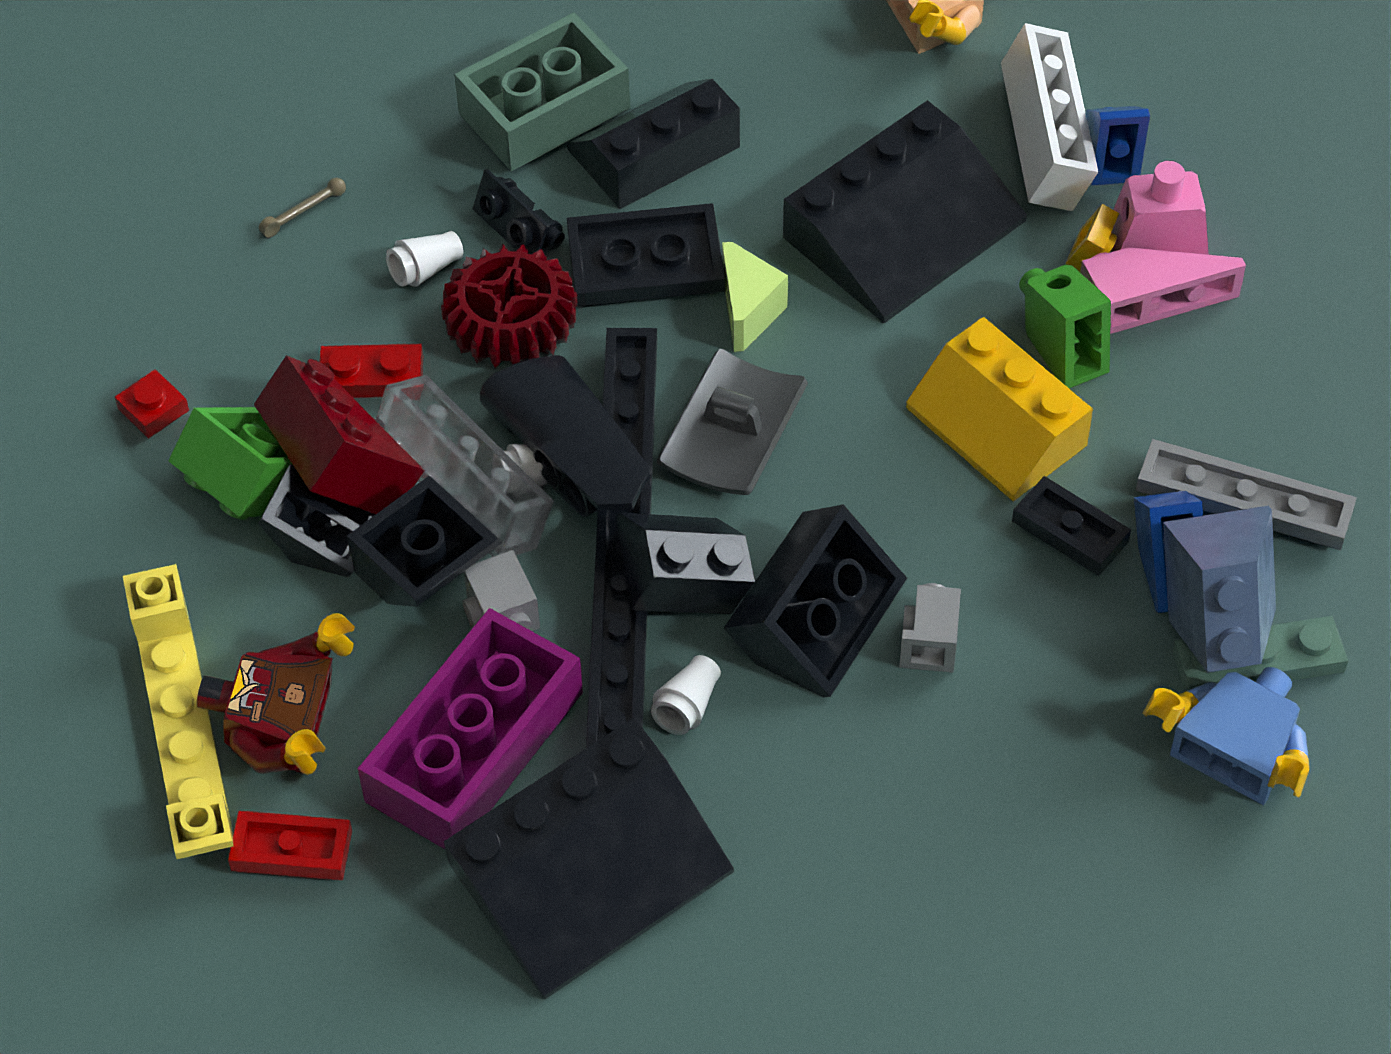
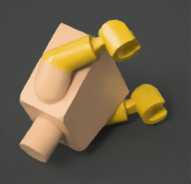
(937, 21)

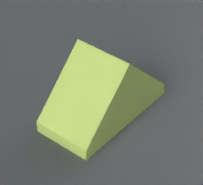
(753, 293)

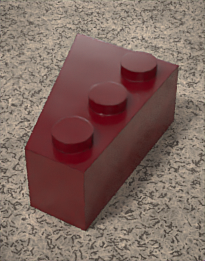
(333, 438)

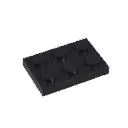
(645, 254)

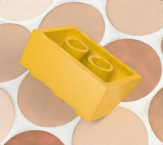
(1000, 409)

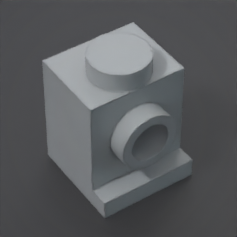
(931, 629)

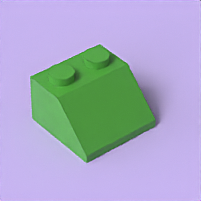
(231, 458)

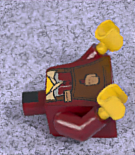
(279, 699)

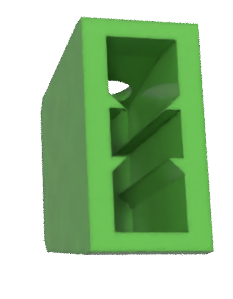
(1068, 323)

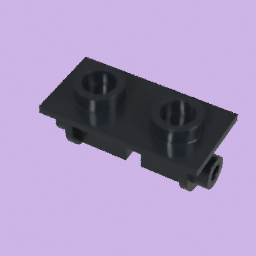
(513, 216)

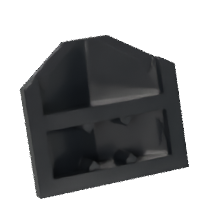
(311, 526)

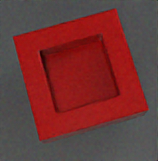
(151, 403)

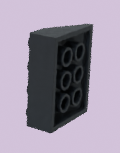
(901, 212)
(588, 857)

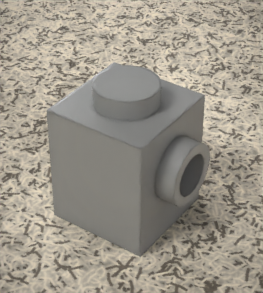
(503, 587)

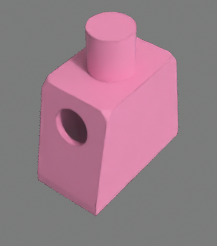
(1162, 212)

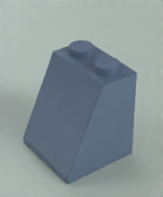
(1222, 585)

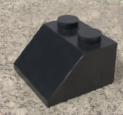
(418, 544)
(683, 563)

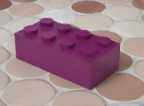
(471, 729)

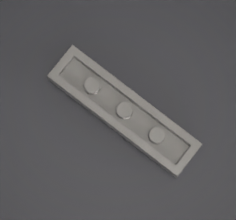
(1227, 486)

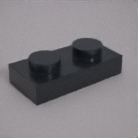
(1071, 525)

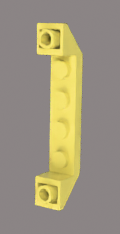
(183, 732)

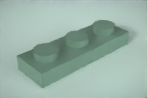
(1296, 648)

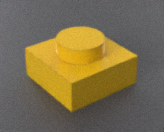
(1094, 237)

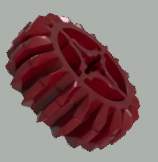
(509, 305)

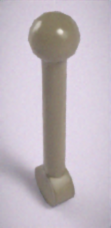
(270, 226)

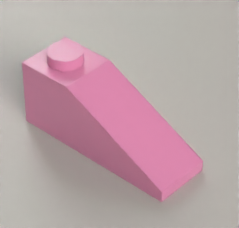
(1160, 283)

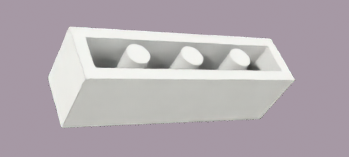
(1049, 117)

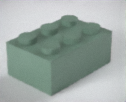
(542, 91)

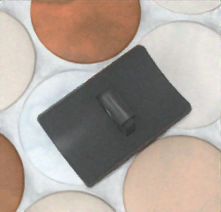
(731, 424)

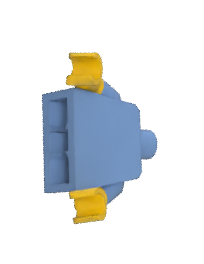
(1238, 732)

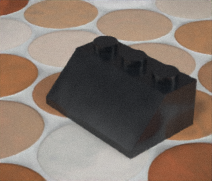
(660, 141)
(816, 600)

